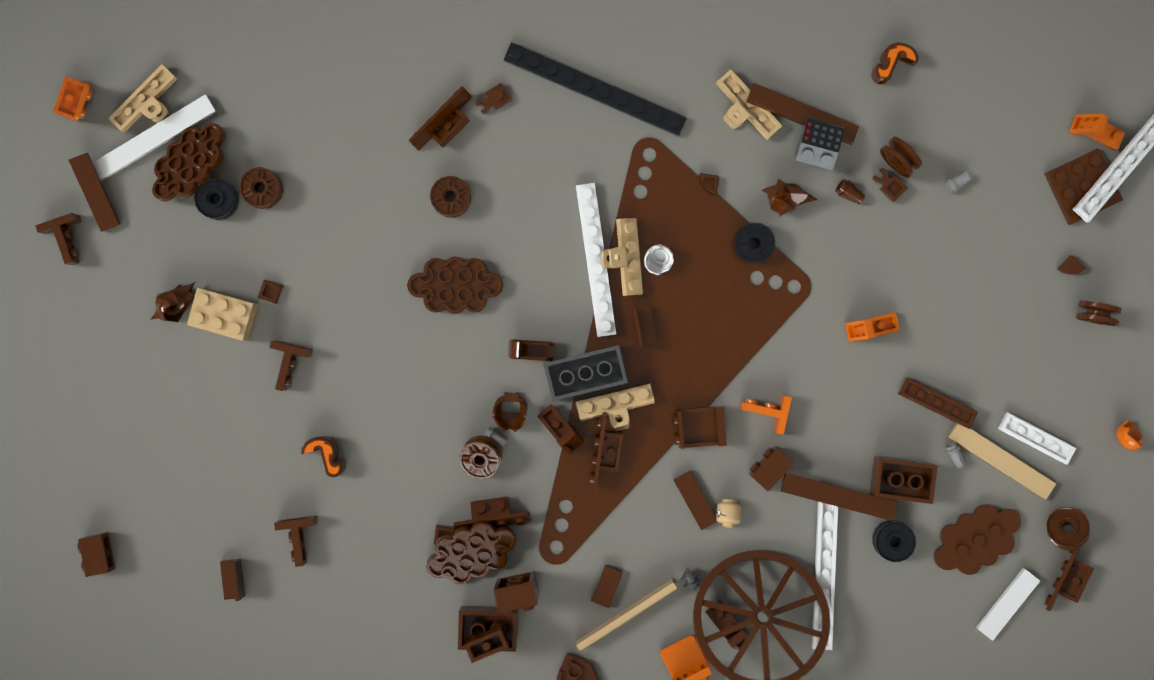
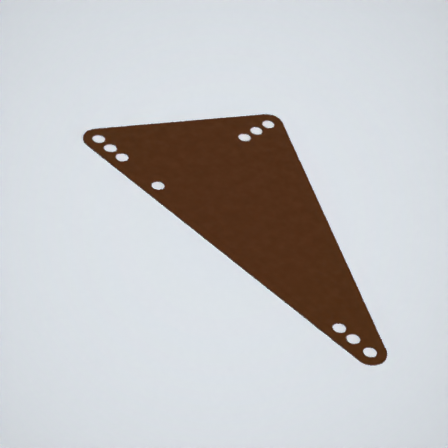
(705, 328)

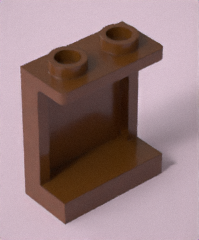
(700, 427)

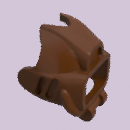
(510, 420)

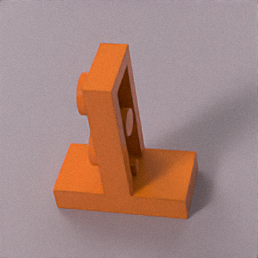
(1098, 129)
(872, 327)
(769, 409)

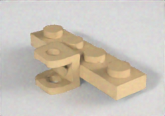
(738, 94)
(145, 100)
(626, 257)
(616, 405)

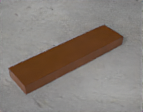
(94, 191)
(937, 403)

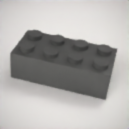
(585, 373)

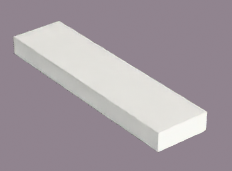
(1037, 438)
(1008, 604)

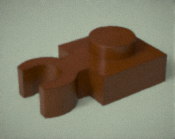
(496, 97)
(892, 187)

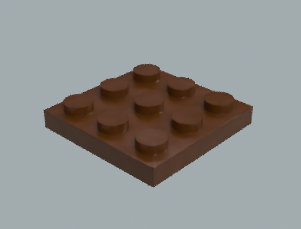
(1075, 179)

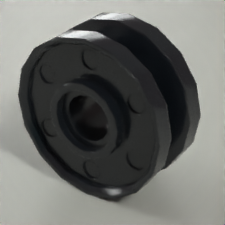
(228, 199)
(762, 234)
(904, 547)

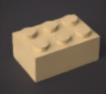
(222, 314)

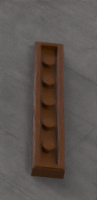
(796, 110)
(838, 496)

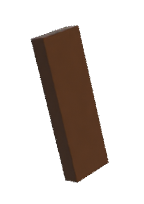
(695, 500)

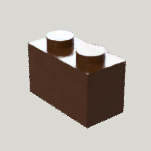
(770, 468)
(96, 554)
(487, 643)

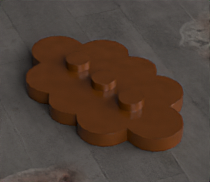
(188, 162)
(455, 285)
(977, 539)
(471, 552)

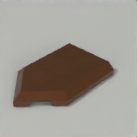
(576, 669)

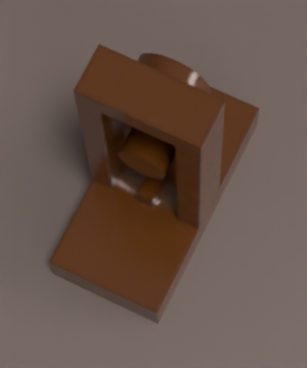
(63, 235)
(288, 362)
(560, 429)
(296, 536)
(725, 620)

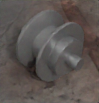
(690, 579)

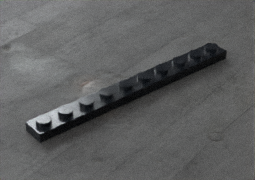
(595, 89)

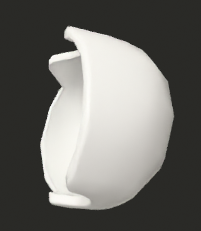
(658, 259)

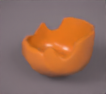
(1129, 436)

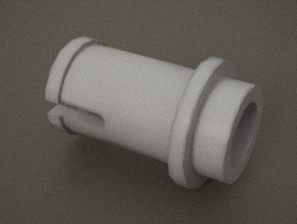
(953, 184)
(490, 432)
(955, 454)

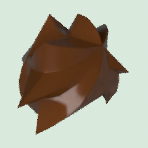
(786, 196)
(173, 303)

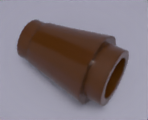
(849, 191)

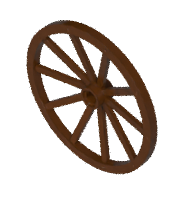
(818, 596)

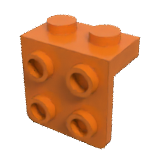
(72, 99)
(686, 660)

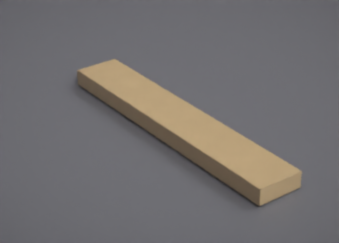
(1002, 461)
(626, 615)

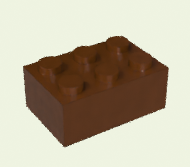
(903, 480)
(516, 593)
(480, 619)

